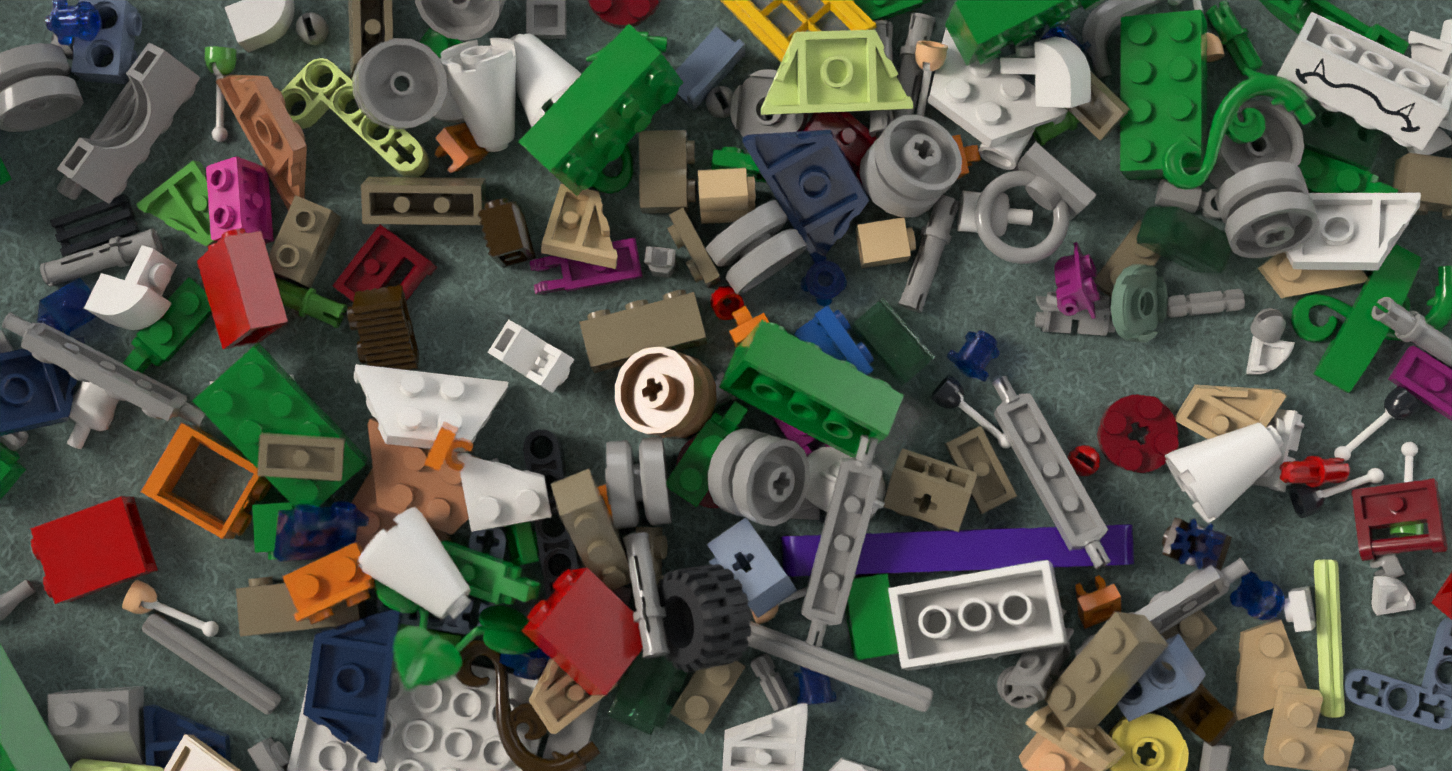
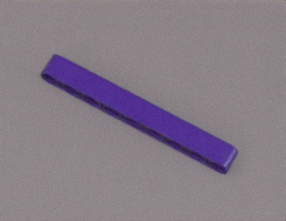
(961, 550)

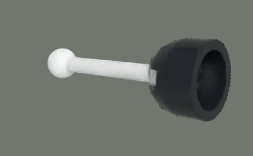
(951, 394)
(1397, 405)
(1310, 500)

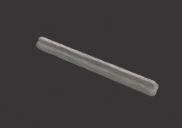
(840, 667)

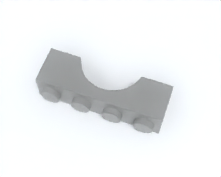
(159, 90)

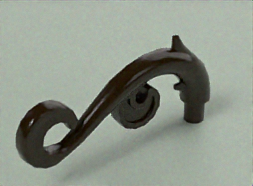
(525, 713)

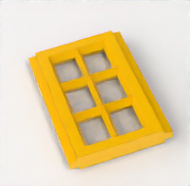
(777, 20)

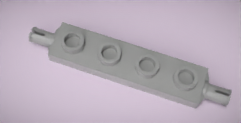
(95, 367)
(1050, 472)
(841, 540)
(1187, 598)

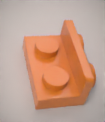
(329, 583)

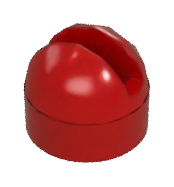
(720, 309)
(1080, 467)

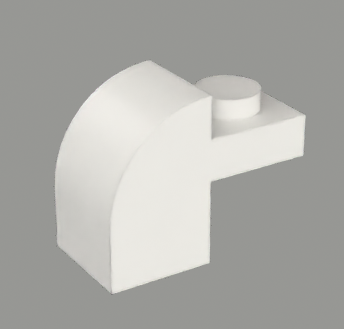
(260, 21)
(1059, 71)
(138, 298)
(531, 356)

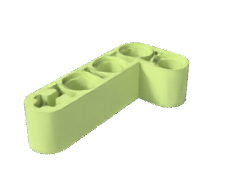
(335, 97)

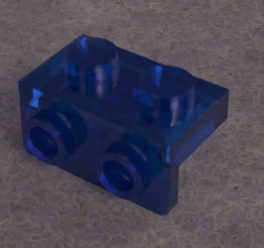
(316, 531)

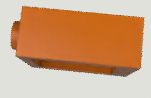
(173, 463)

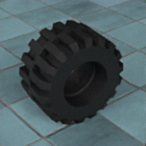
(704, 617)

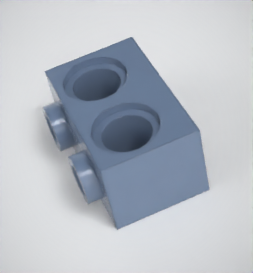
(116, 40)
(1161, 685)

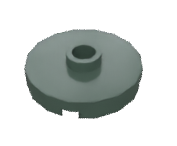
(1138, 303)

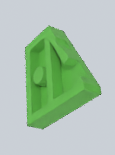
(183, 203)

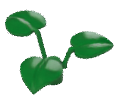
(428, 659)

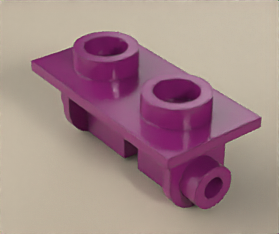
(1075, 283)

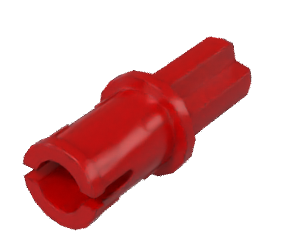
(1315, 471)

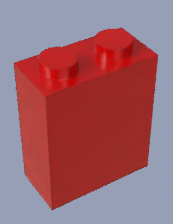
(241, 289)
(92, 549)
(586, 631)

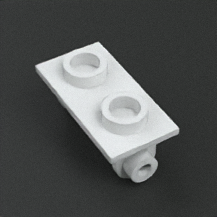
(1289, 428)

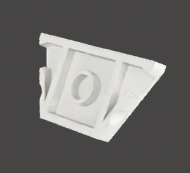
(986, 101)
(1354, 230)
(417, 403)

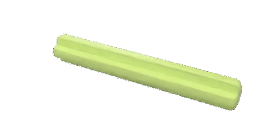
(1329, 637)

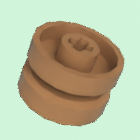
(665, 393)

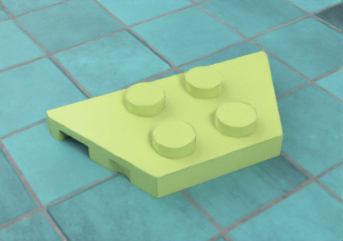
(835, 75)

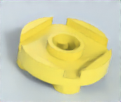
(1164, 738)

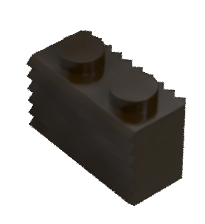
(506, 233)
(384, 328)

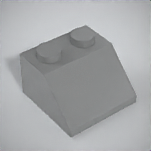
(99, 724)

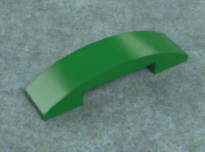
(1296, 12)
(1360, 333)

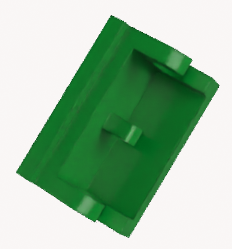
(870, 617)

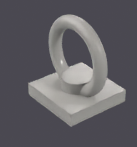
(1050, 187)

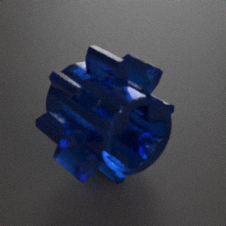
(1207, 542)

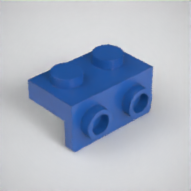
(830, 333)

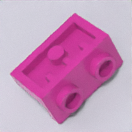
(239, 198)

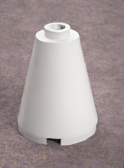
(540, 75)
(484, 89)
(1224, 467)
(416, 566)

